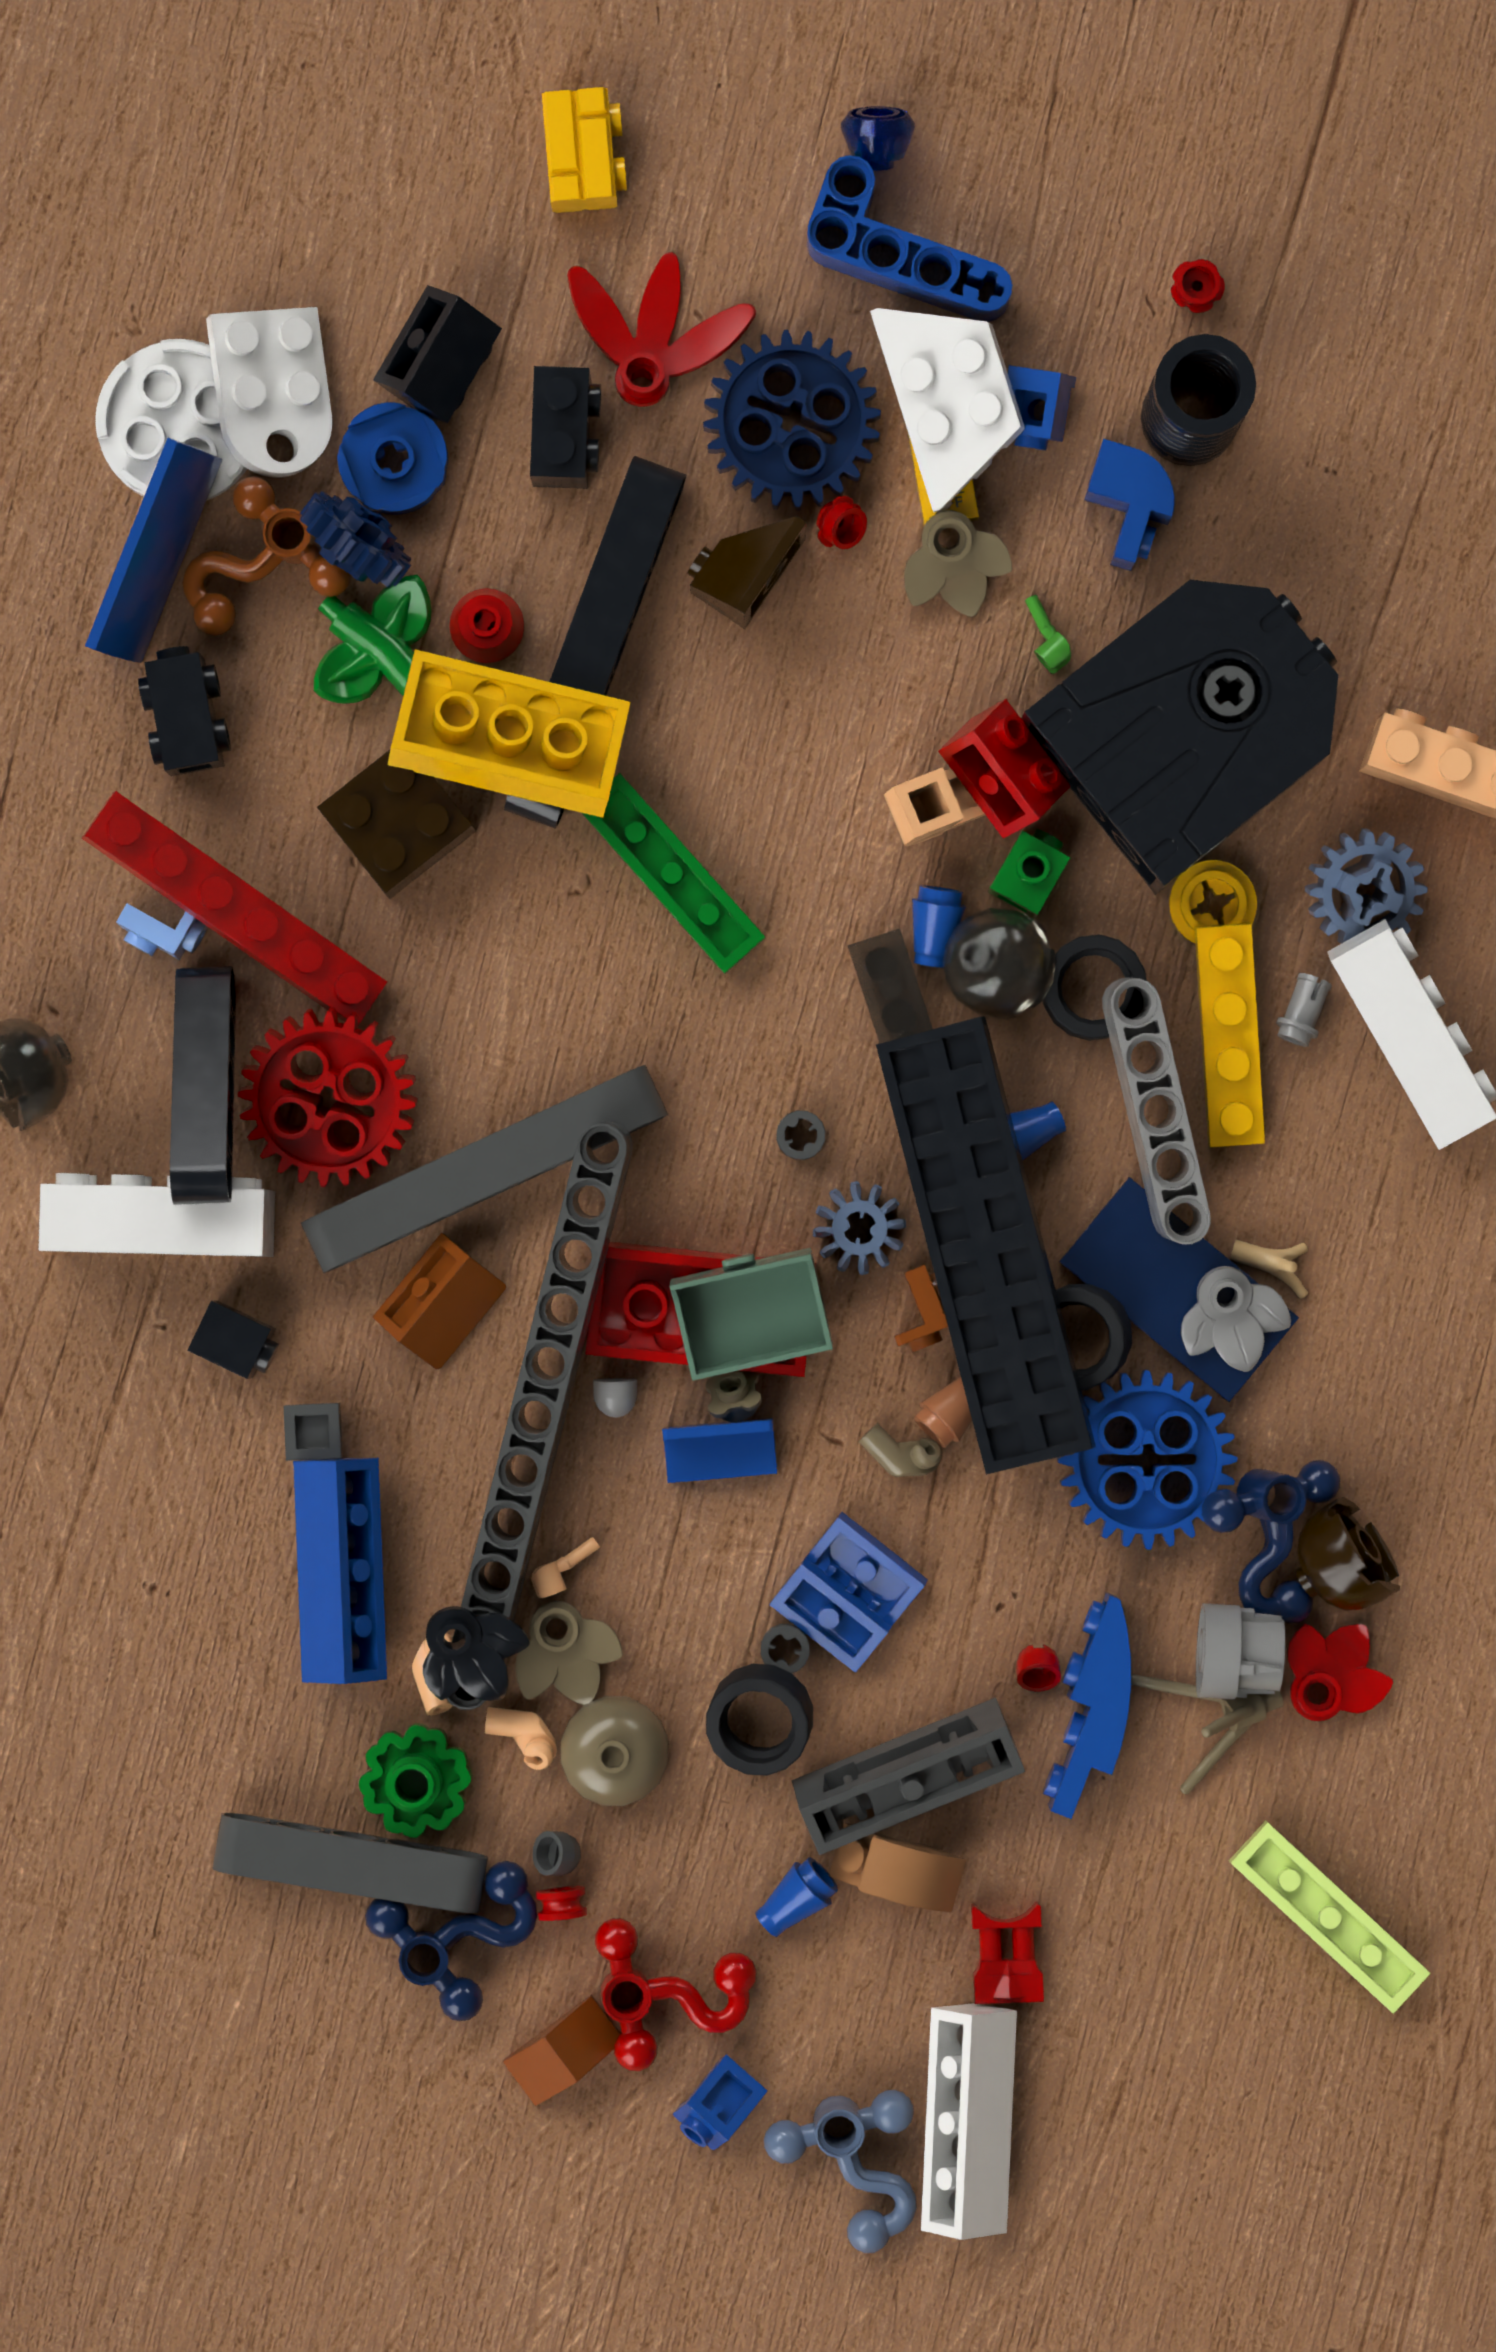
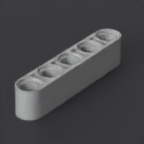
(1175, 1129)

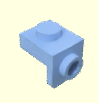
(149, 934)

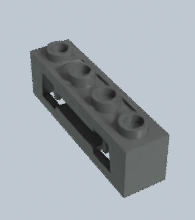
(907, 1776)

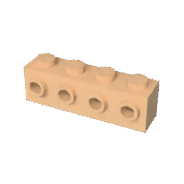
(1432, 761)

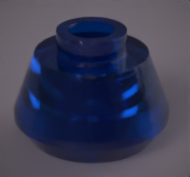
(878, 134)

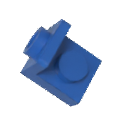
(719, 2104)

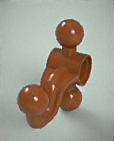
(254, 500)

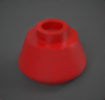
(475, 638)

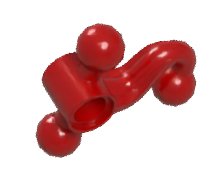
(636, 2047)

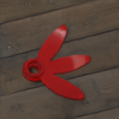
(649, 351)

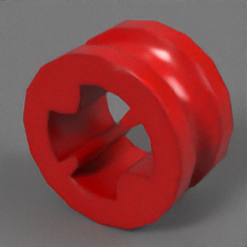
(561, 1903)

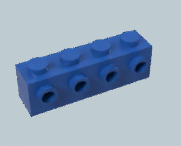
(340, 1570)

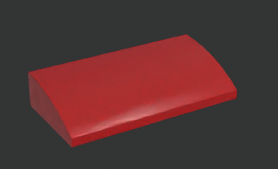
(636, 1309)

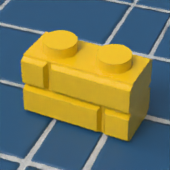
(581, 149)

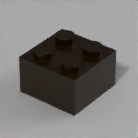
(395, 823)

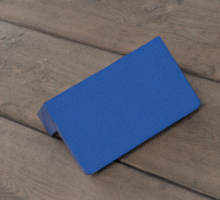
(720, 1450)

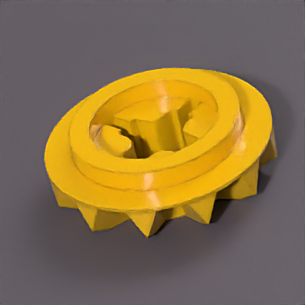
(1221, 879)

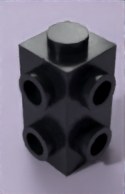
(181, 696)

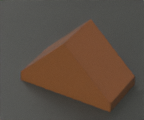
(563, 2051)

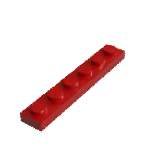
(233, 908)

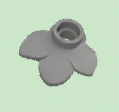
(1234, 1326)

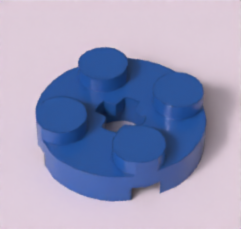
(363, 448)

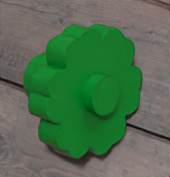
(415, 1780)

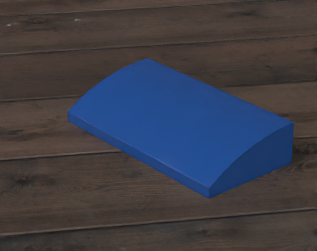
(154, 551)

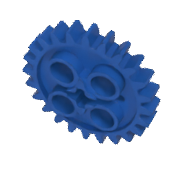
(1147, 1509)

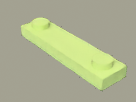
(1329, 1917)

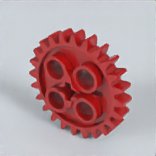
(341, 1050)

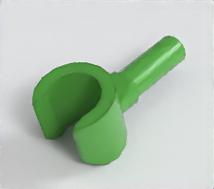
(1055, 650)

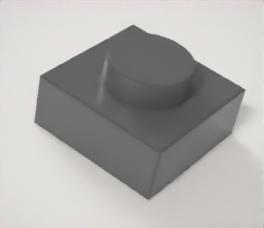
(313, 1431)

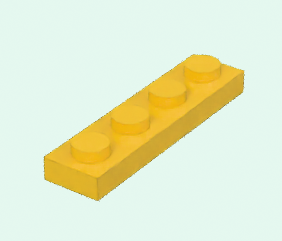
(1229, 1035)

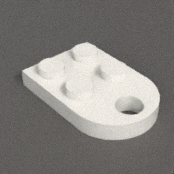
(271, 383)

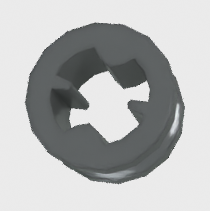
(791, 1121)
(788, 1632)

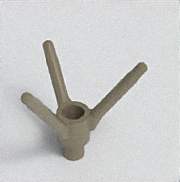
(1238, 1717)

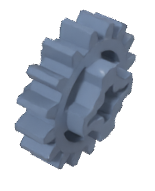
(1372, 869)

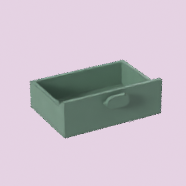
(751, 1313)

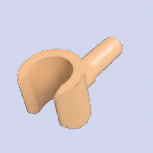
(548, 1577)

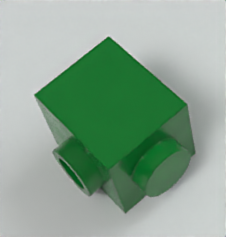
(1030, 872)

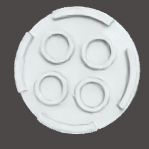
(161, 396)

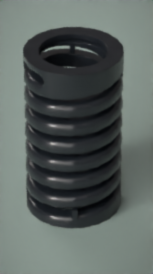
(1204, 362)

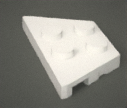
(950, 395)

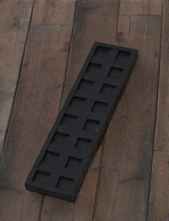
(985, 1245)

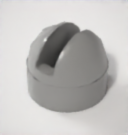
(615, 1395)

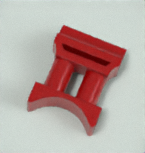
(1011, 1978)

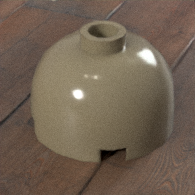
(614, 1751)

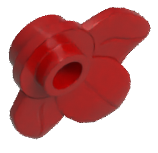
(1339, 1665)

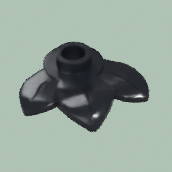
(476, 1659)

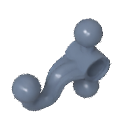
(890, 2113)

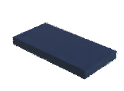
(1157, 1280)

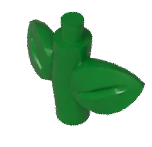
(372, 642)

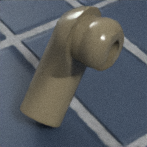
(902, 1458)

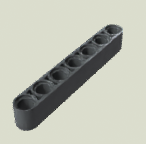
(480, 1170)

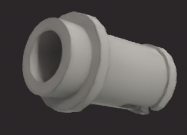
(1303, 1010)

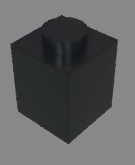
(234, 1340)

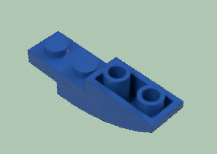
(1103, 1684)

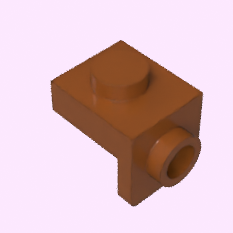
(929, 1303)

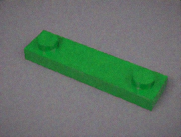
(675, 877)

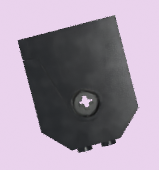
(1155, 748)

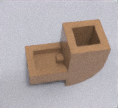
(900, 1871)

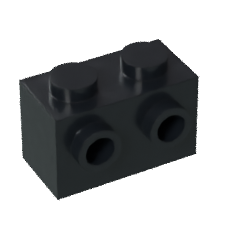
(437, 354)
(561, 427)

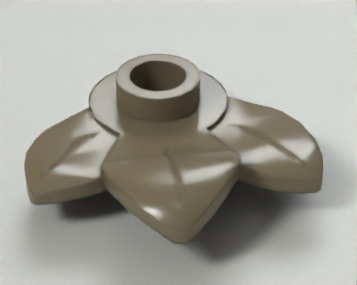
(957, 570)
(568, 1661)

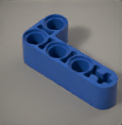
(913, 251)

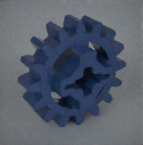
(355, 539)

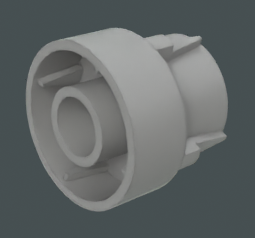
(1238, 1652)

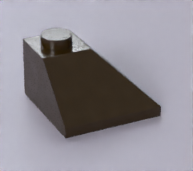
(745, 568)

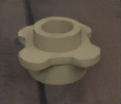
(734, 1395)

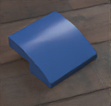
(848, 1592)

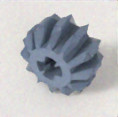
(877, 1231)

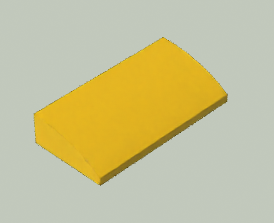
(509, 733)

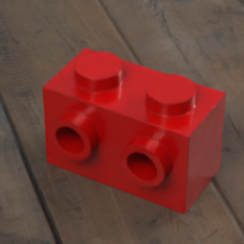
(1004, 768)

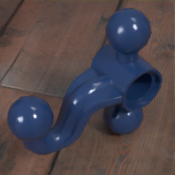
(1226, 1510)
(459, 1997)

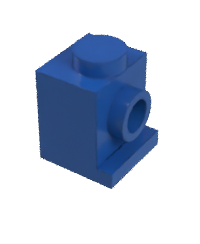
(1030, 388)

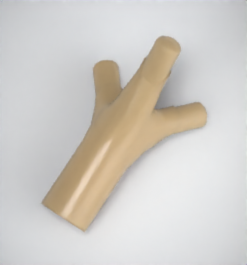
(1274, 1261)

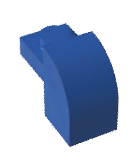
(1135, 485)

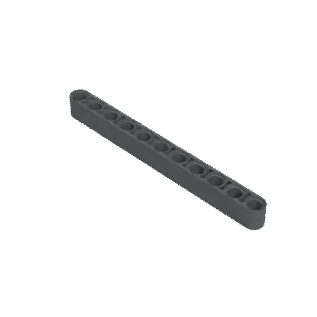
(535, 1385)

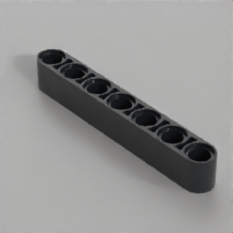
(613, 594)

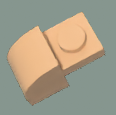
(930, 806)

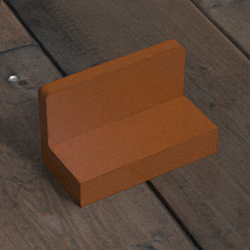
(439, 1302)

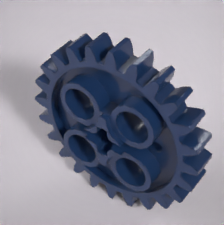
(814, 376)

